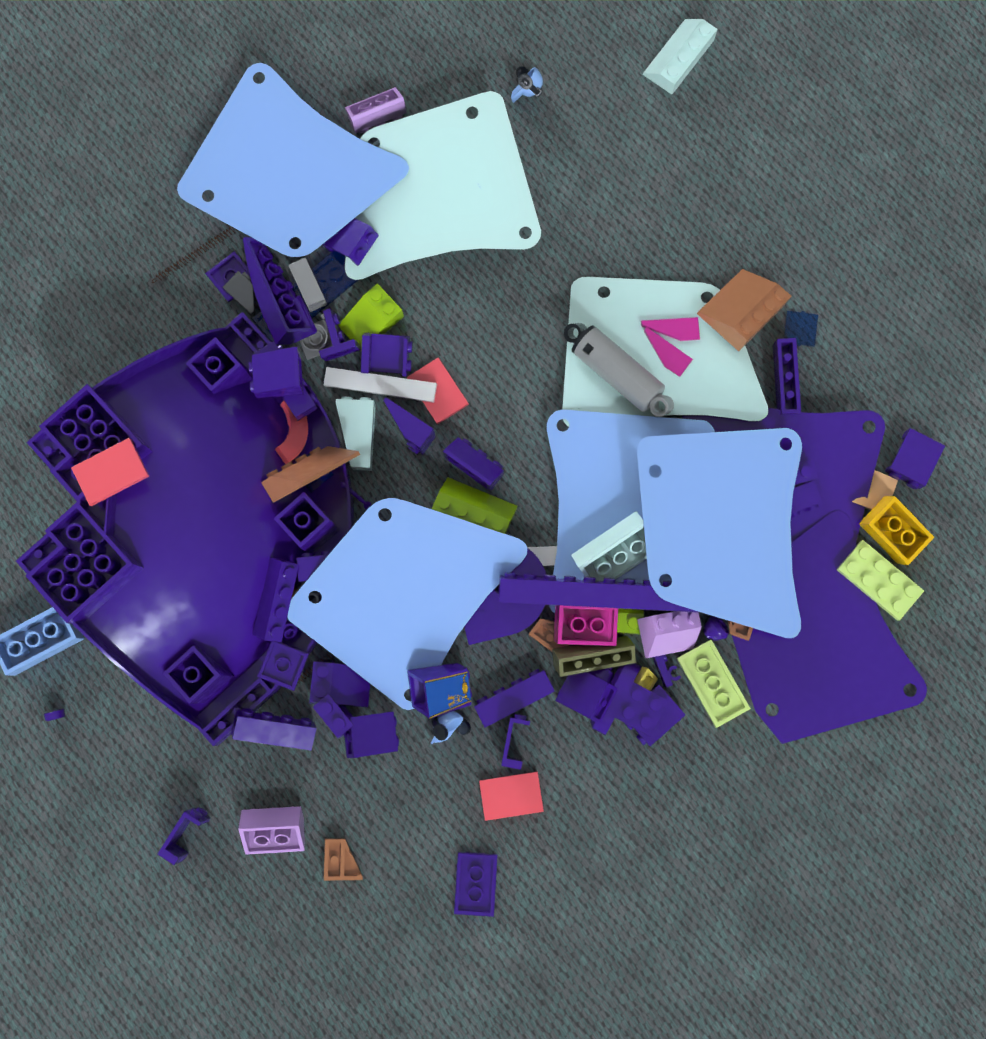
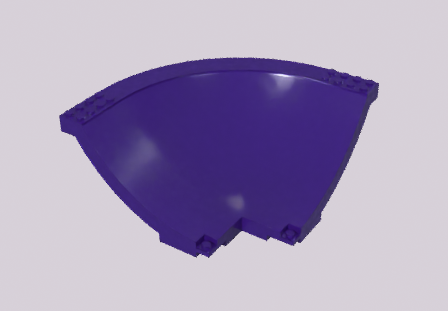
(180, 560)

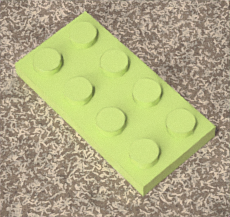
(880, 580)
(713, 683)

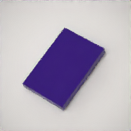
(475, 884)

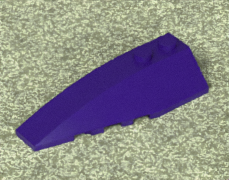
(280, 306)

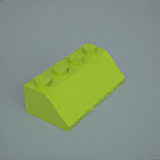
(474, 506)

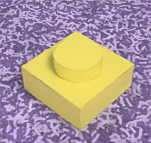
(646, 678)

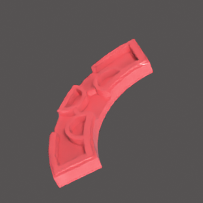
(296, 436)

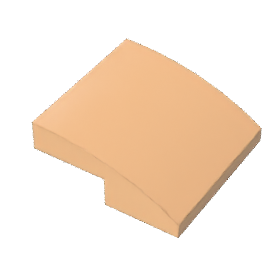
(881, 486)

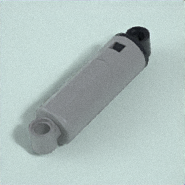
(618, 369)

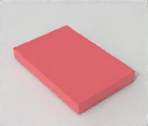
(448, 396)
(110, 472)
(511, 796)

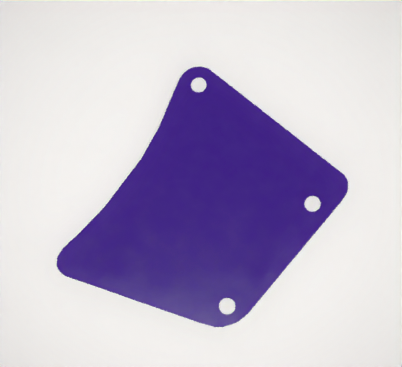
(841, 453)
(844, 657)

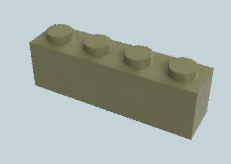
(587, 658)

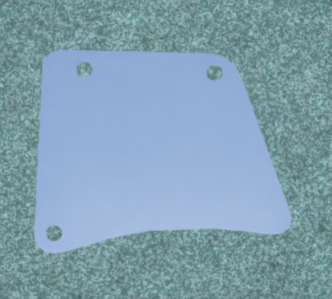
(285, 168)
(601, 477)
(723, 524)
(402, 591)

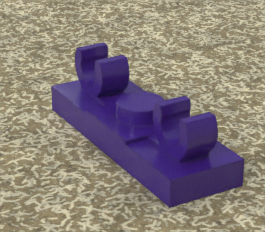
(665, 674)

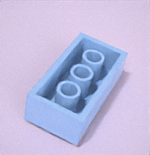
(36, 641)

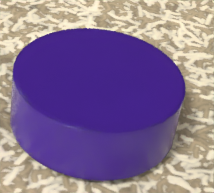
(54, 715)

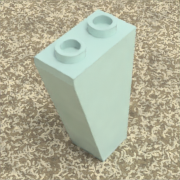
(357, 425)

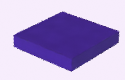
(224, 271)
(283, 665)

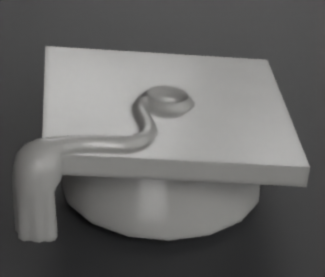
(318, 341)

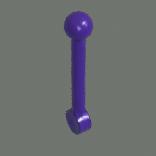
(366, 504)

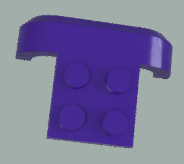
(632, 703)

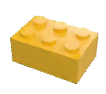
(896, 530)

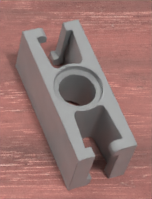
(307, 284)

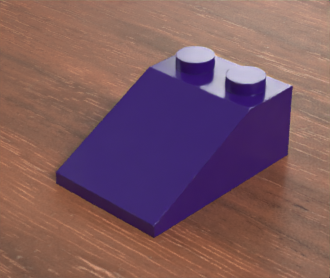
(414, 431)
(340, 683)

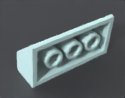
(680, 54)
(614, 550)

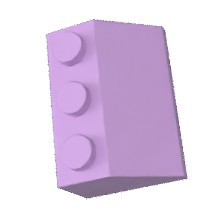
(376, 110)
(669, 632)
(272, 830)

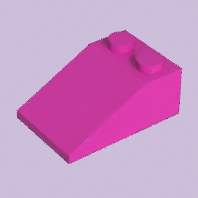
(585, 625)

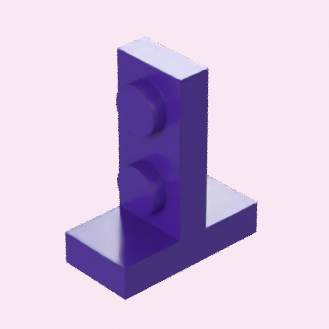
(337, 337)

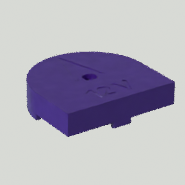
(501, 619)

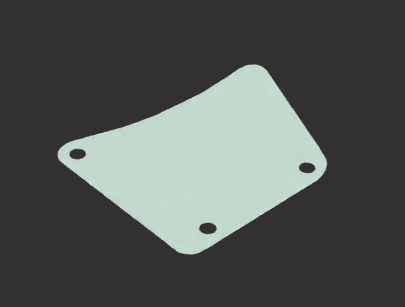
(439, 199)
(714, 383)

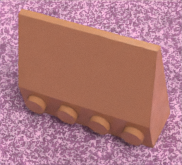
(744, 307)
(305, 470)

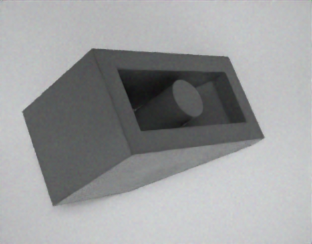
(241, 290)

